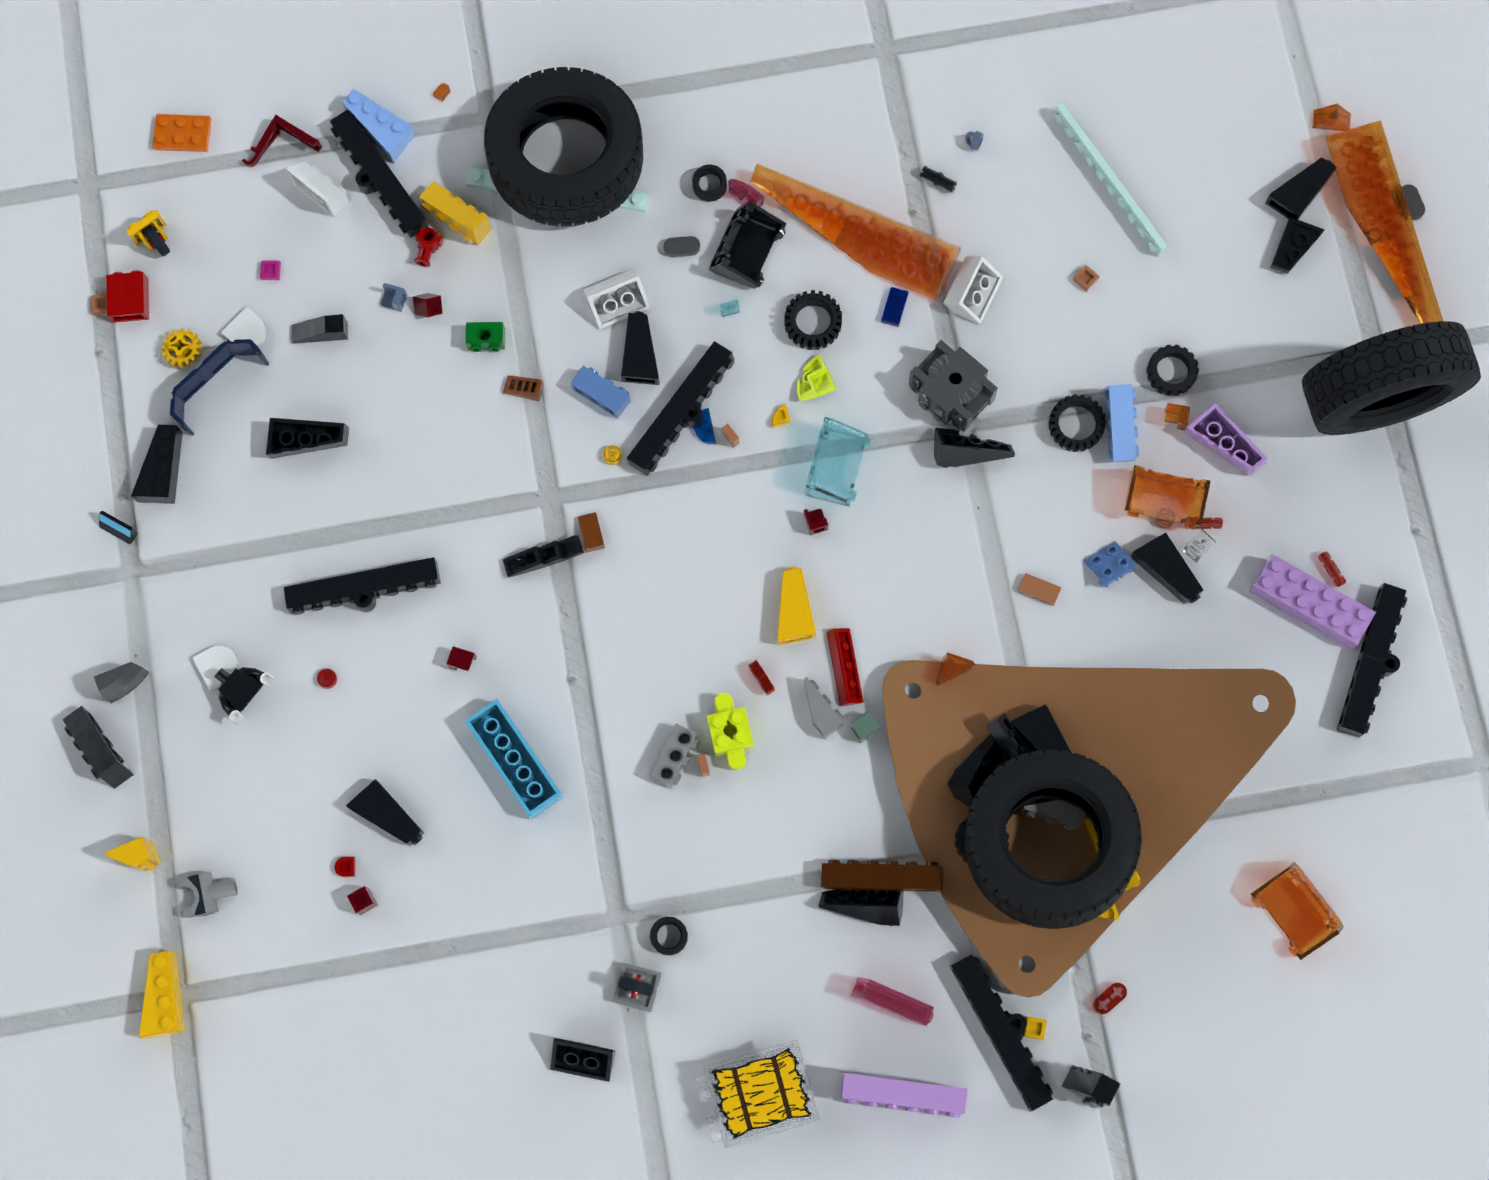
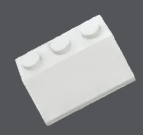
(318, 187)
(973, 289)
(616, 298)

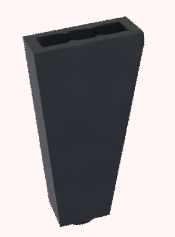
(1300, 191)
(639, 357)
(1168, 567)
(1040, 730)
(383, 810)

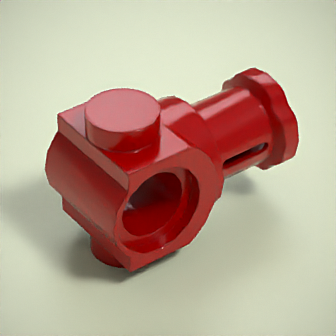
(425, 247)

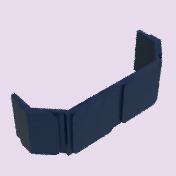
(208, 369)

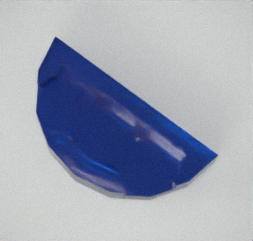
(705, 432)

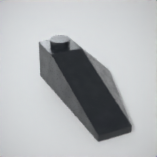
(975, 770)
(867, 905)

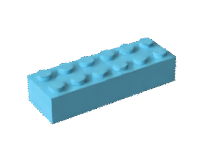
(514, 759)

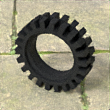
(816, 300)

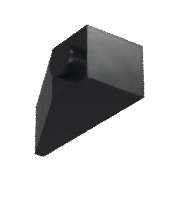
(321, 329)

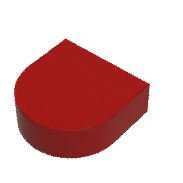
(345, 866)

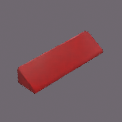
(844, 667)

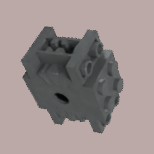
(951, 395)

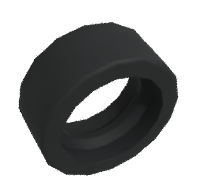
(707, 170)
(683, 939)

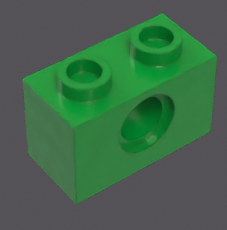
(477, 330)

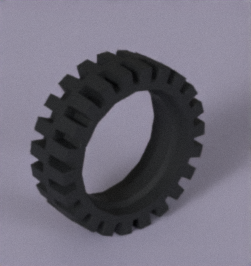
(1079, 401)

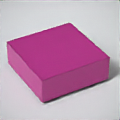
(270, 270)

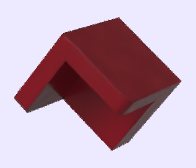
(427, 305)
(815, 521)
(460, 659)
(362, 900)

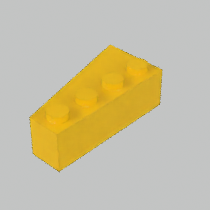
(455, 213)

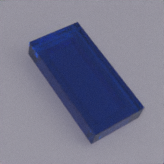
(894, 306)

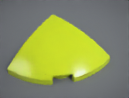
(815, 380)

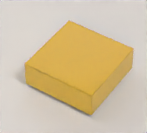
(1035, 1028)

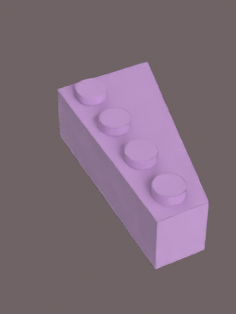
(1226, 439)

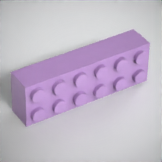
(1312, 602)
(903, 1093)

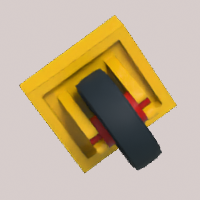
(147, 229)

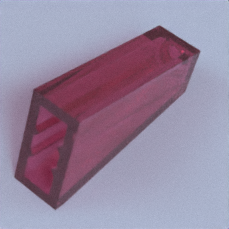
(892, 1001)

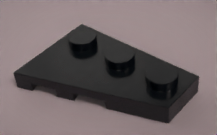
(1294, 243)

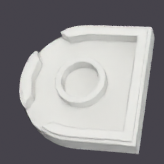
(246, 326)
(214, 659)

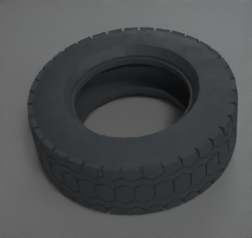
(556, 97)
(1391, 378)
(1063, 778)

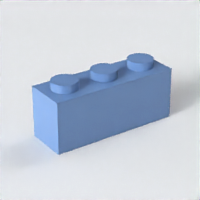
(601, 391)

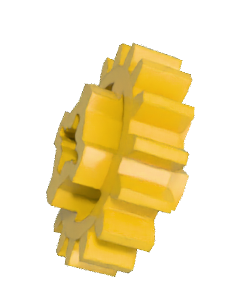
(185, 354)

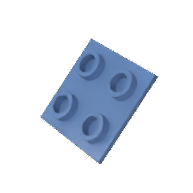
(1110, 564)

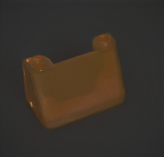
(1166, 497)
(1298, 910)

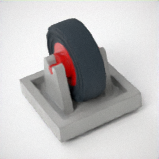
(637, 987)

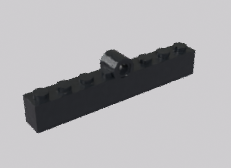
(377, 174)
(680, 409)
(362, 585)
(1371, 661)
(1001, 1033)

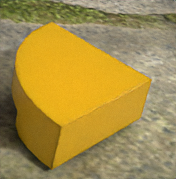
(781, 417)

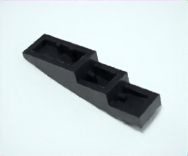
(543, 556)

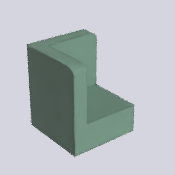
(864, 726)

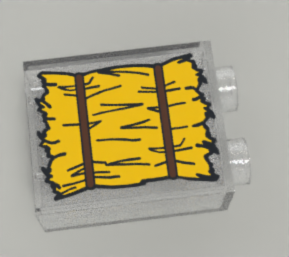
(758, 1094)

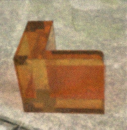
(1177, 414)

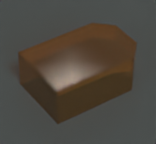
(442, 92)

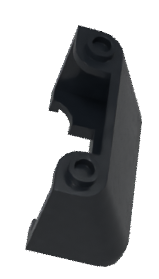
(747, 245)

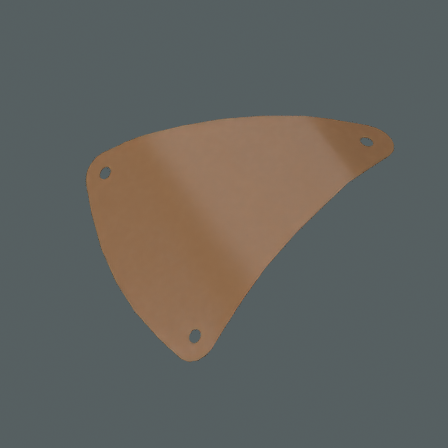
(1165, 733)

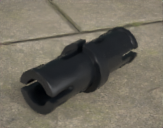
(938, 179)

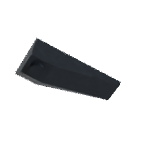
(960, 450)

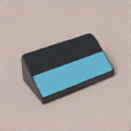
(117, 527)

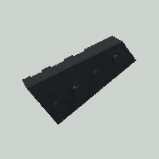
(295, 437)
(160, 468)
(96, 748)
(1092, 1086)

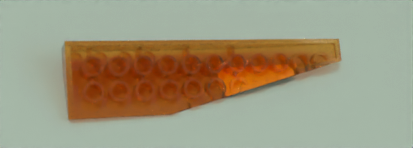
(1381, 211)

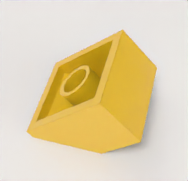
(137, 853)

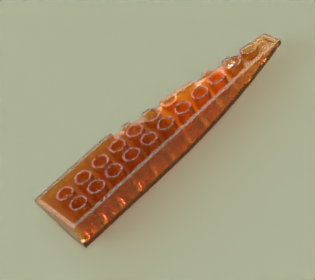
(868, 237)

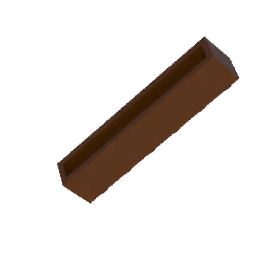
(882, 876)

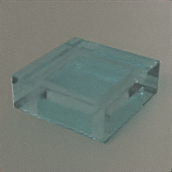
(729, 308)

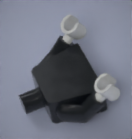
(239, 689)

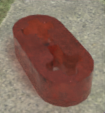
(761, 677)
(1106, 995)

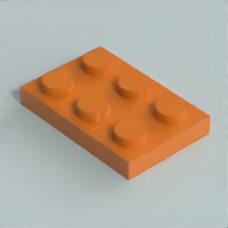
(181, 132)

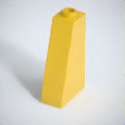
(795, 610)

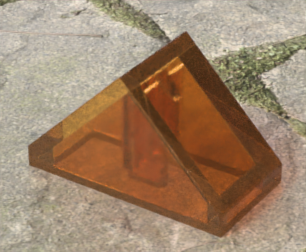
(1331, 118)
(952, 667)

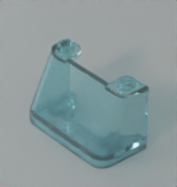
(836, 462)

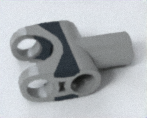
(206, 893)

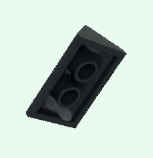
(582, 1059)

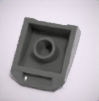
(120, 681)

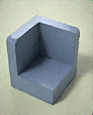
(394, 297)

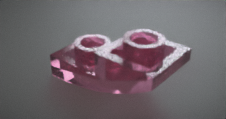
(744, 190)

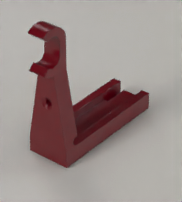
(273, 132)

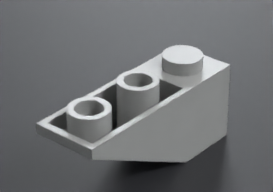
(822, 714)
(1056, 812)

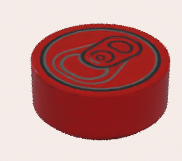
(327, 678)

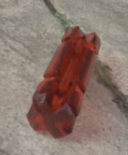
(1207, 523)
(1332, 569)

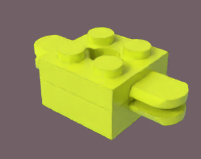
(730, 731)

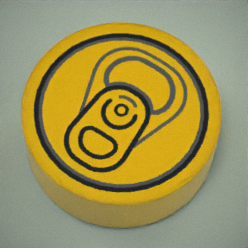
(612, 454)

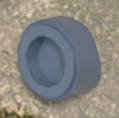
(976, 140)

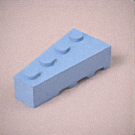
(382, 126)
(1121, 422)

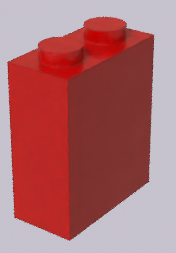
(127, 296)

